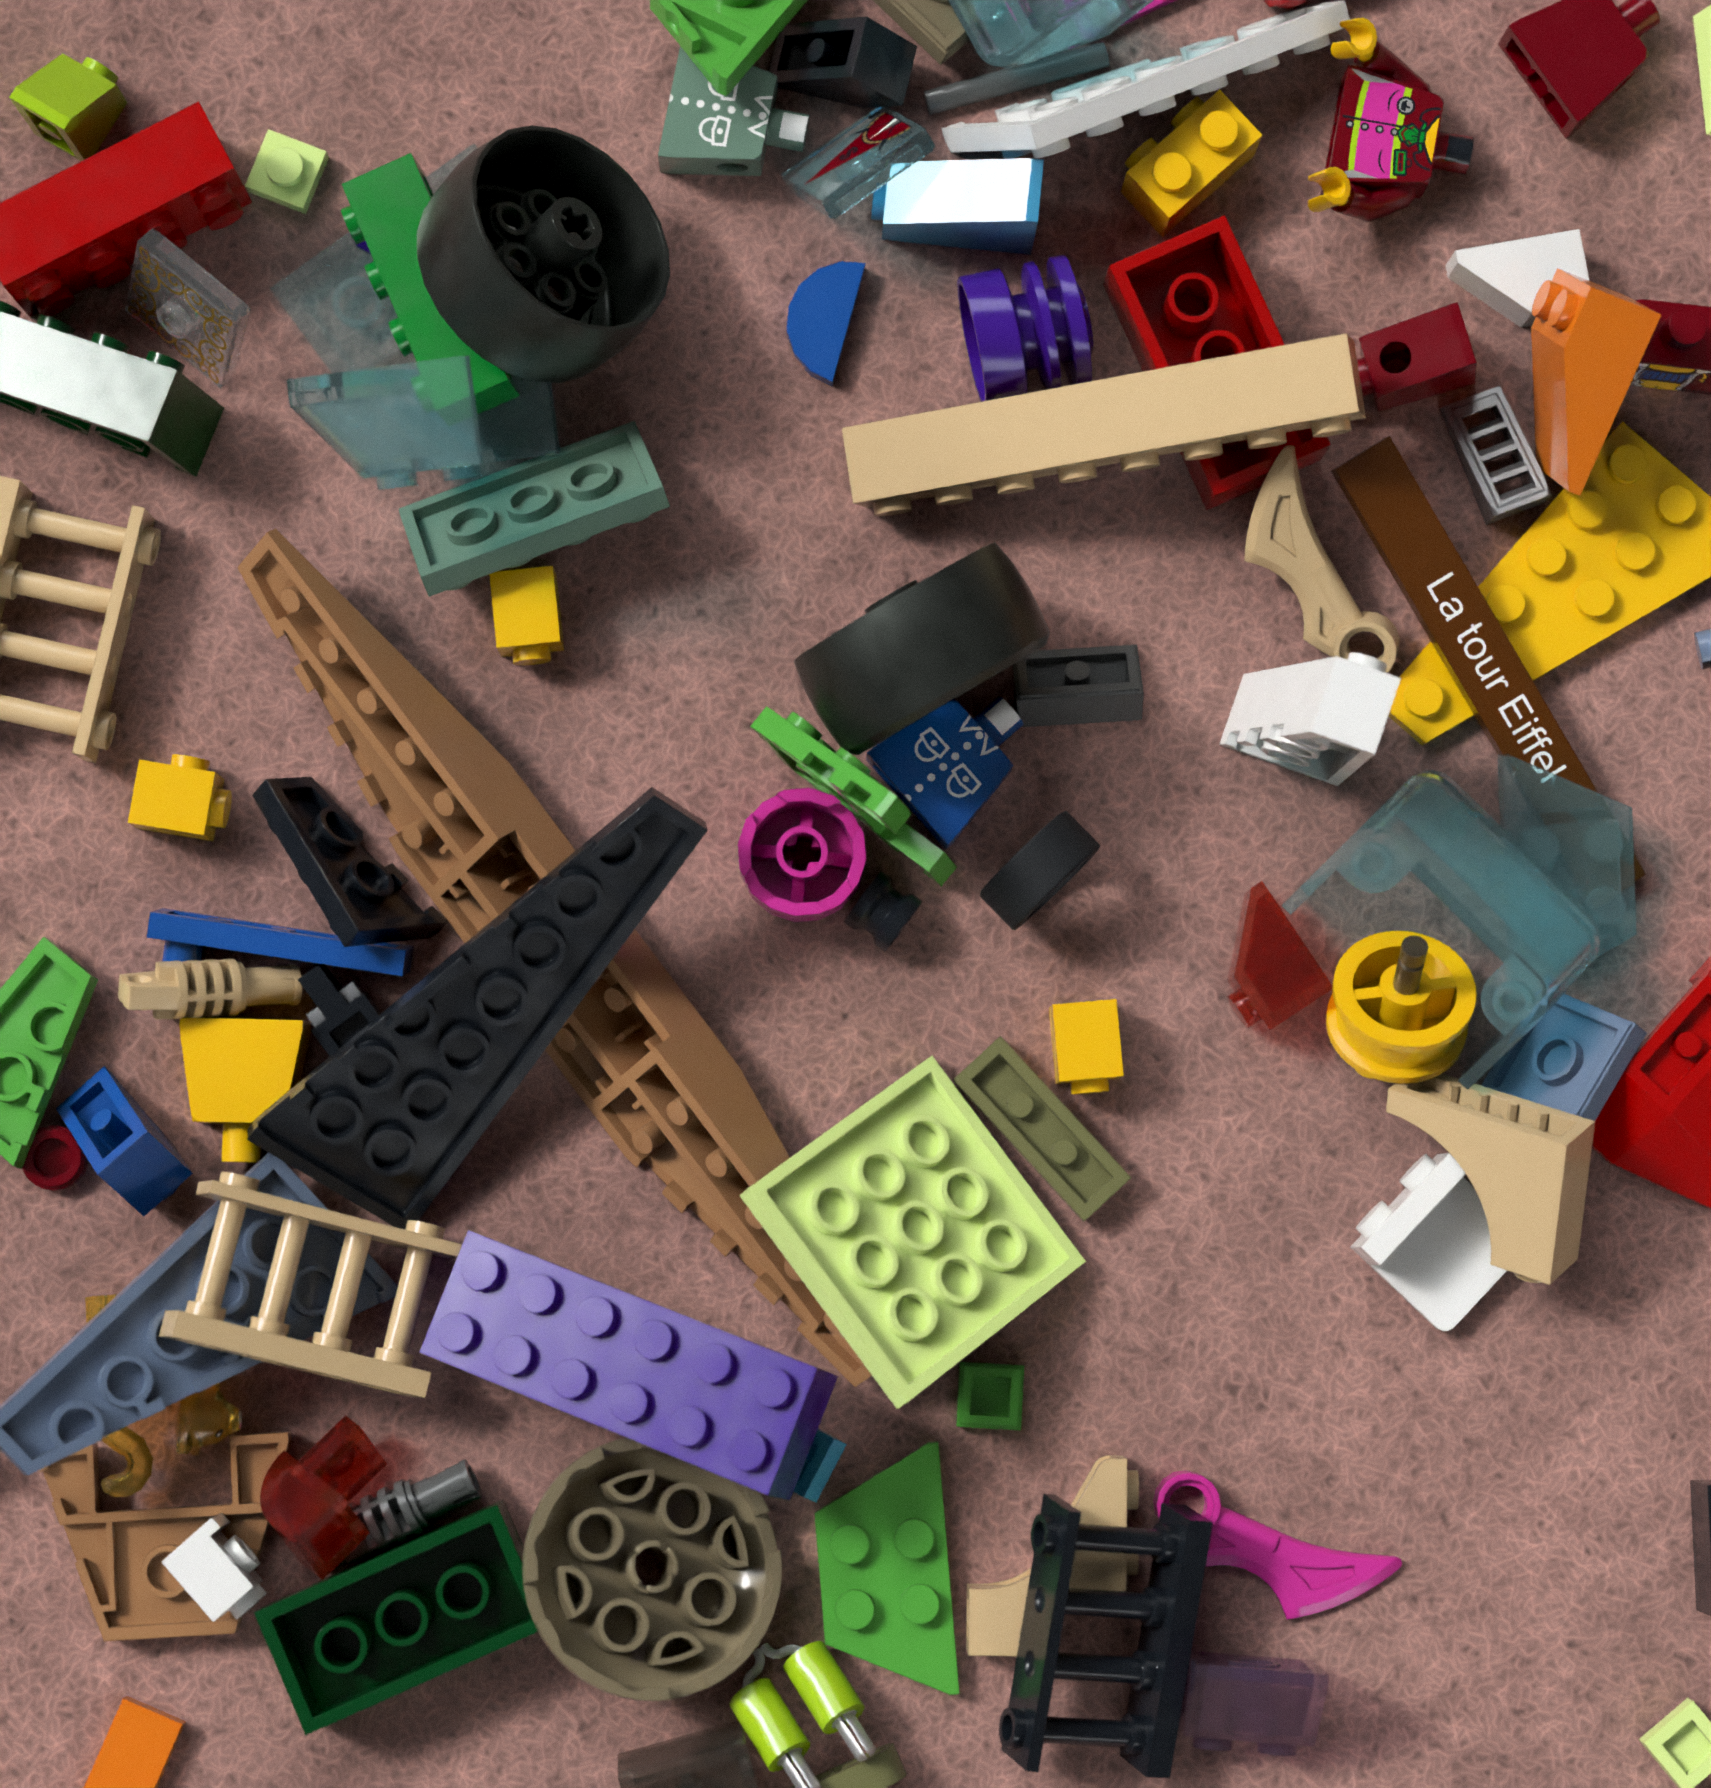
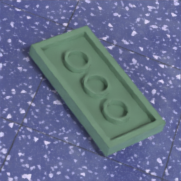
(533, 509)

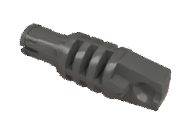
(411, 1508)

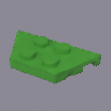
(725, 35)
(890, 1572)

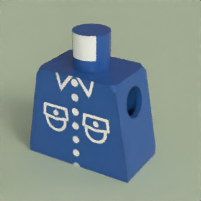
(948, 764)

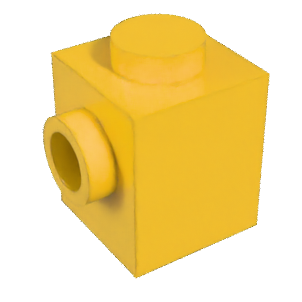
(179, 798)

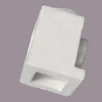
(217, 1570)

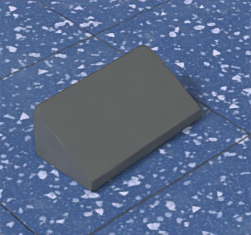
(1079, 686)

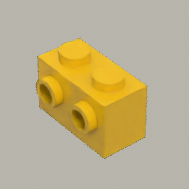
(1190, 162)

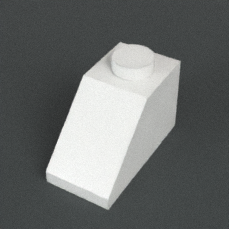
(1513, 271)

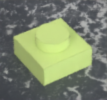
(287, 171)
(1682, 1744)

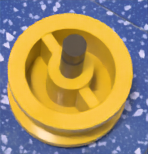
(1400, 1007)

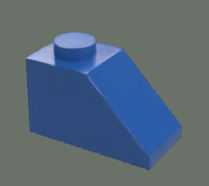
(123, 1142)

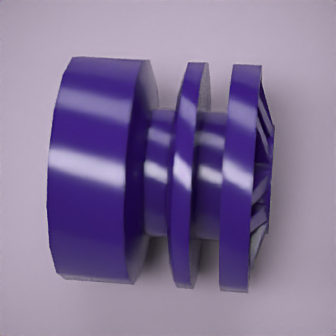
(1026, 329)

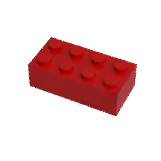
(89, 217)
(1198, 304)

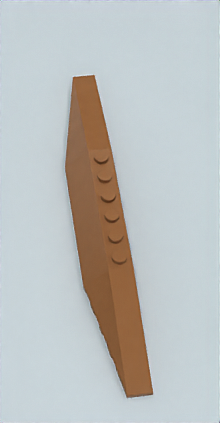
(478, 846)

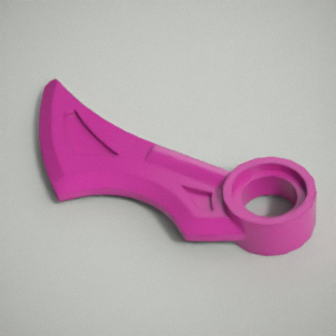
(1299, 1573)

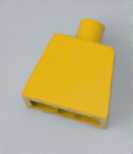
(239, 1072)

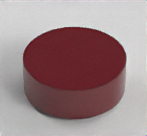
(55, 1159)

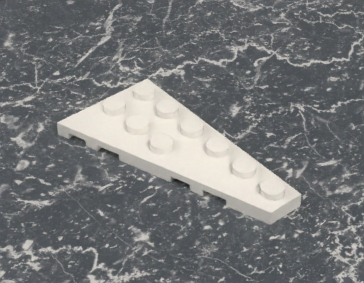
(1146, 86)

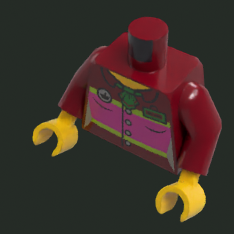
(1382, 133)

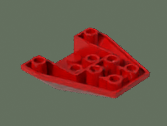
(1662, 1103)

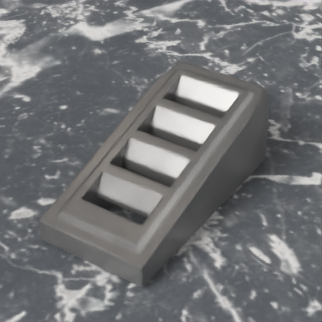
(1491, 504)

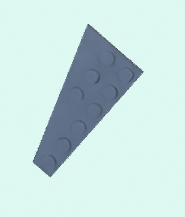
(126, 1372)

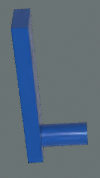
(189, 932)

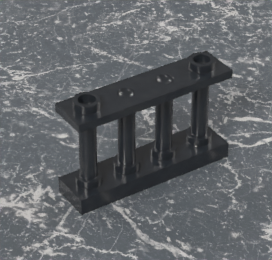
(1164, 1647)

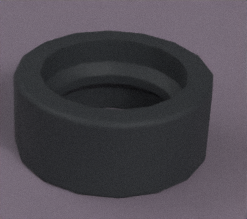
(1039, 870)

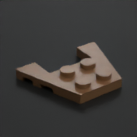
(124, 1549)

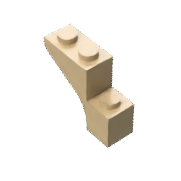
(998, 1608)

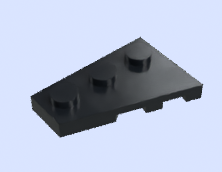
(350, 886)

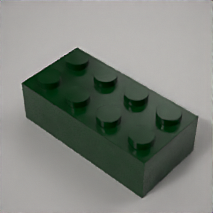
(400, 1617)

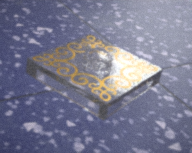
(187, 307)

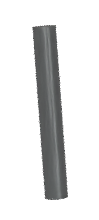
(1013, 80)

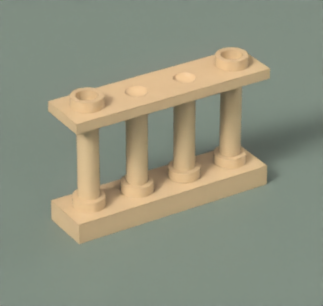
(137, 546)
(267, 1334)

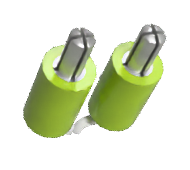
(825, 1694)

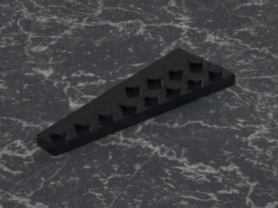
(434, 1069)

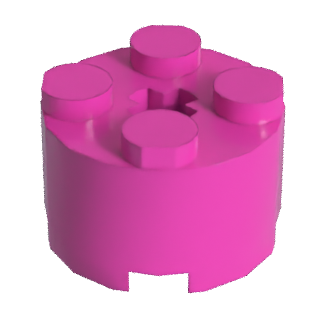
(777, 828)

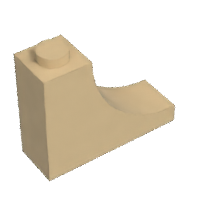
(1520, 1159)

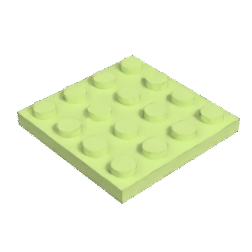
(913, 1230)

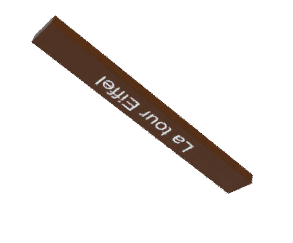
(1455, 613)

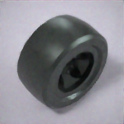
(576, 229)
(922, 648)

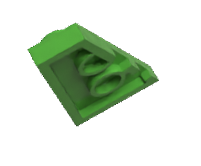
(38, 1025)

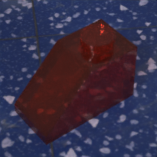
(1270, 965)

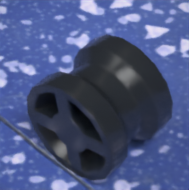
(883, 911)

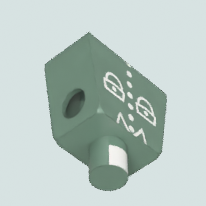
(723, 133)

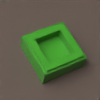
(990, 1395)

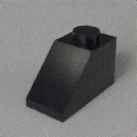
(844, 62)

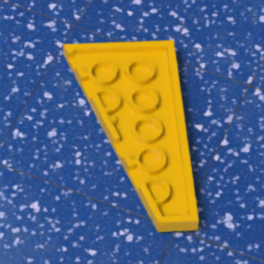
(1579, 574)

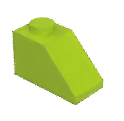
(71, 104)

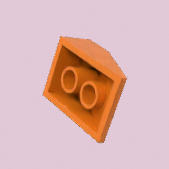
(1582, 365)

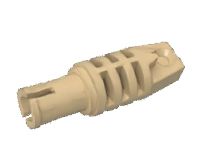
(208, 988)

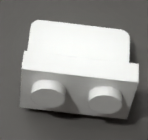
(1432, 1242)

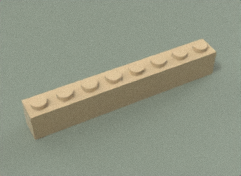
(1105, 423)

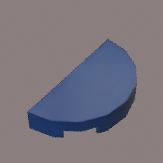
(821, 317)

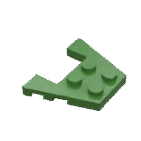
(849, 781)

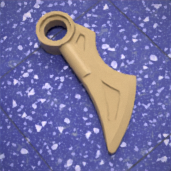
(1287, 544)

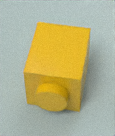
(527, 614)
(1086, 1045)

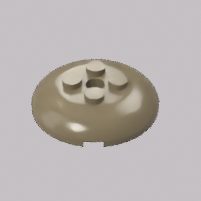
(713, 1586)

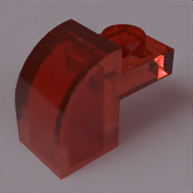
(311, 1496)

